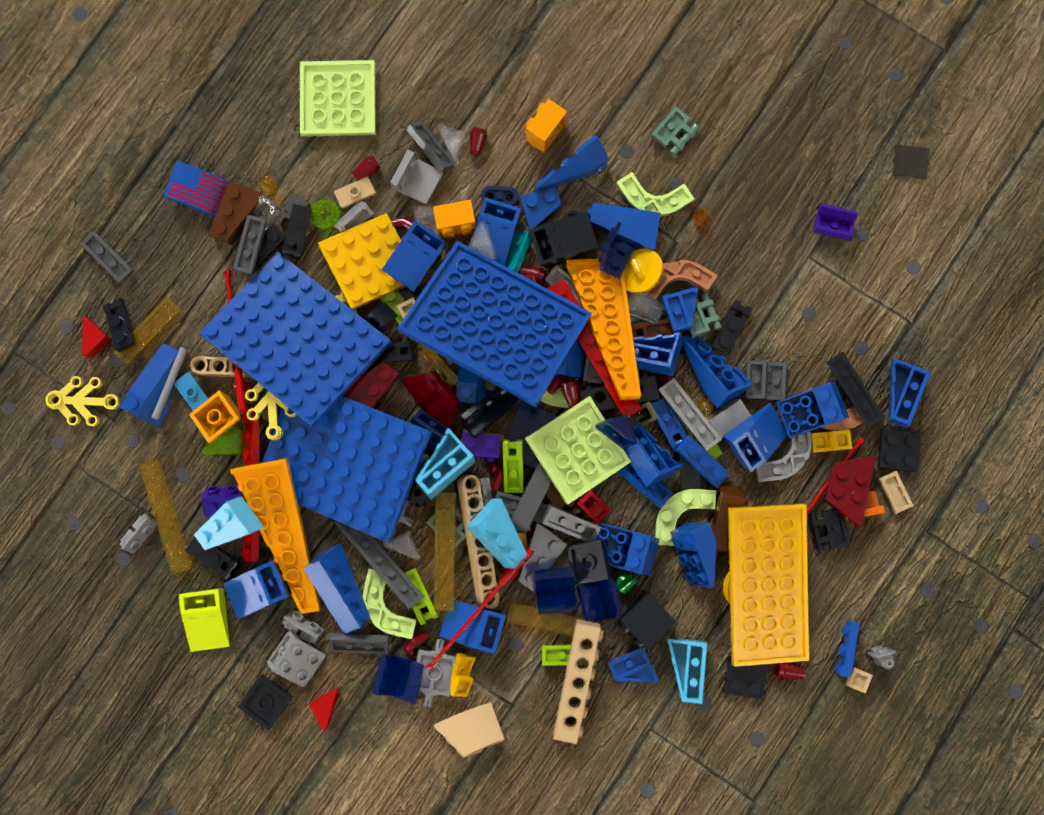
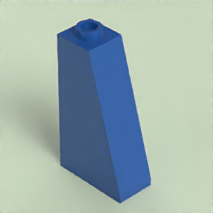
(637, 226)

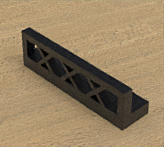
(855, 389)
(488, 411)

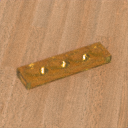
(150, 329)
(553, 622)

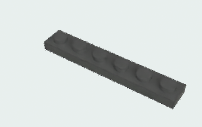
(383, 565)

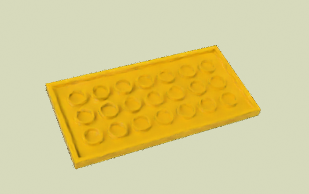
(768, 584)

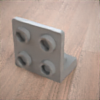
(416, 178)
(295, 659)

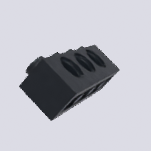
(647, 384)

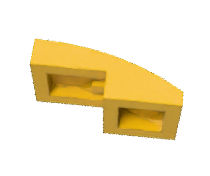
(831, 441)
(460, 678)

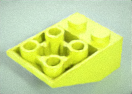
(205, 619)

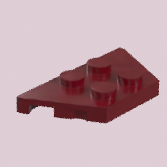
(433, 396)
(850, 487)

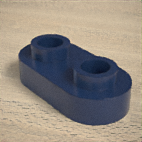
(500, 194)

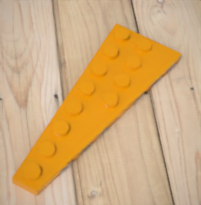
(610, 322)
(273, 500)

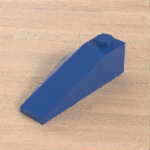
(586, 162)
(148, 387)
(470, 387)

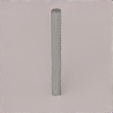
(169, 383)

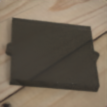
(911, 161)

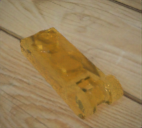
(439, 365)

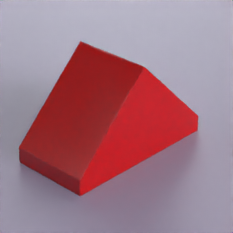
(92, 338)
(593, 506)
(323, 707)

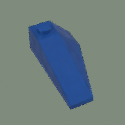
(717, 378)

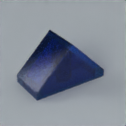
(618, 430)

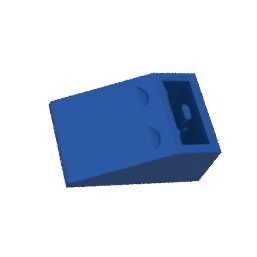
(502, 225)
(414, 255)
(812, 409)
(756, 438)
(629, 548)
(696, 552)
(257, 589)
(481, 633)

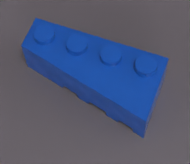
(338, 588)

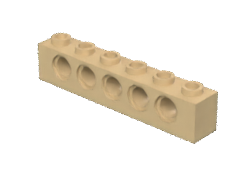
(572, 731)

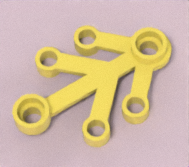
(80, 400)
(271, 401)

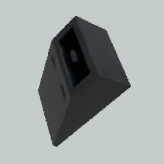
(564, 239)

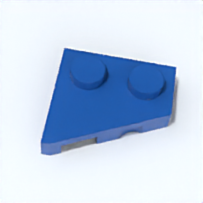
(540, 205)
(680, 309)
(633, 667)

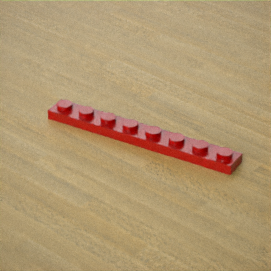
(591, 349)
(250, 455)

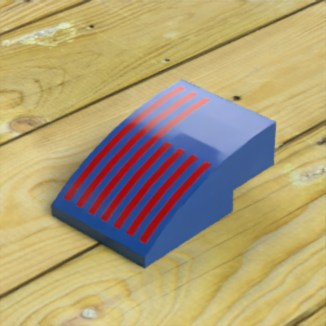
(196, 188)

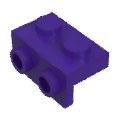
(835, 222)
(483, 446)
(215, 497)

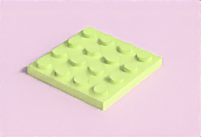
(337, 98)
(575, 451)

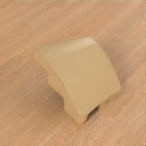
(471, 730)

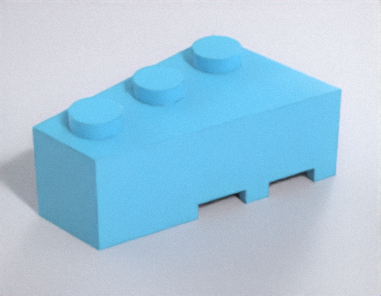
(445, 465)
(228, 523)
(497, 533)
(689, 666)

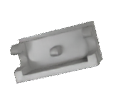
(729, 417)

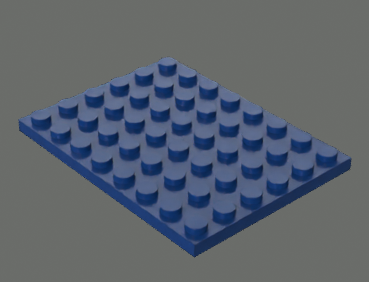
(495, 323)
(295, 339)
(352, 464)

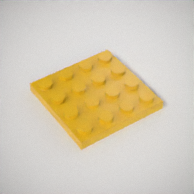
(358, 260)

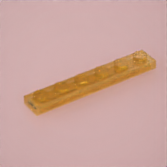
(165, 516)
(445, 551)

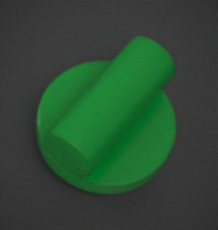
(625, 583)

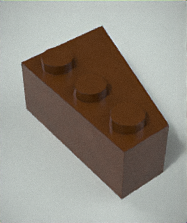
(232, 213)
(729, 497)

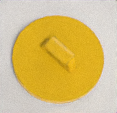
(643, 271)

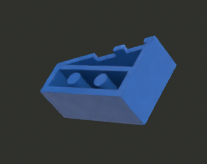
(658, 353)
(905, 391)
(650, 459)

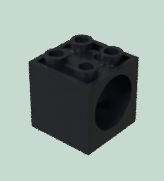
(646, 621)

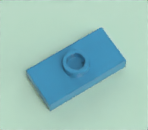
(191, 391)

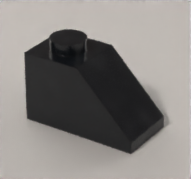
(381, 318)

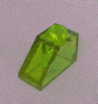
(228, 443)

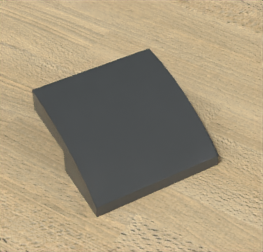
(768, 380)

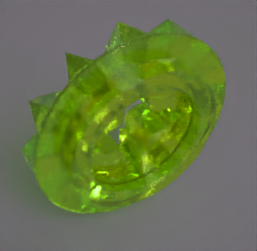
(319, 207)

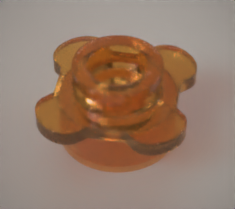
(702, 216)

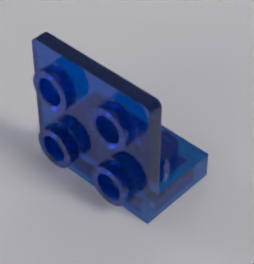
(615, 253)
(555, 590)
(599, 600)
(398, 678)

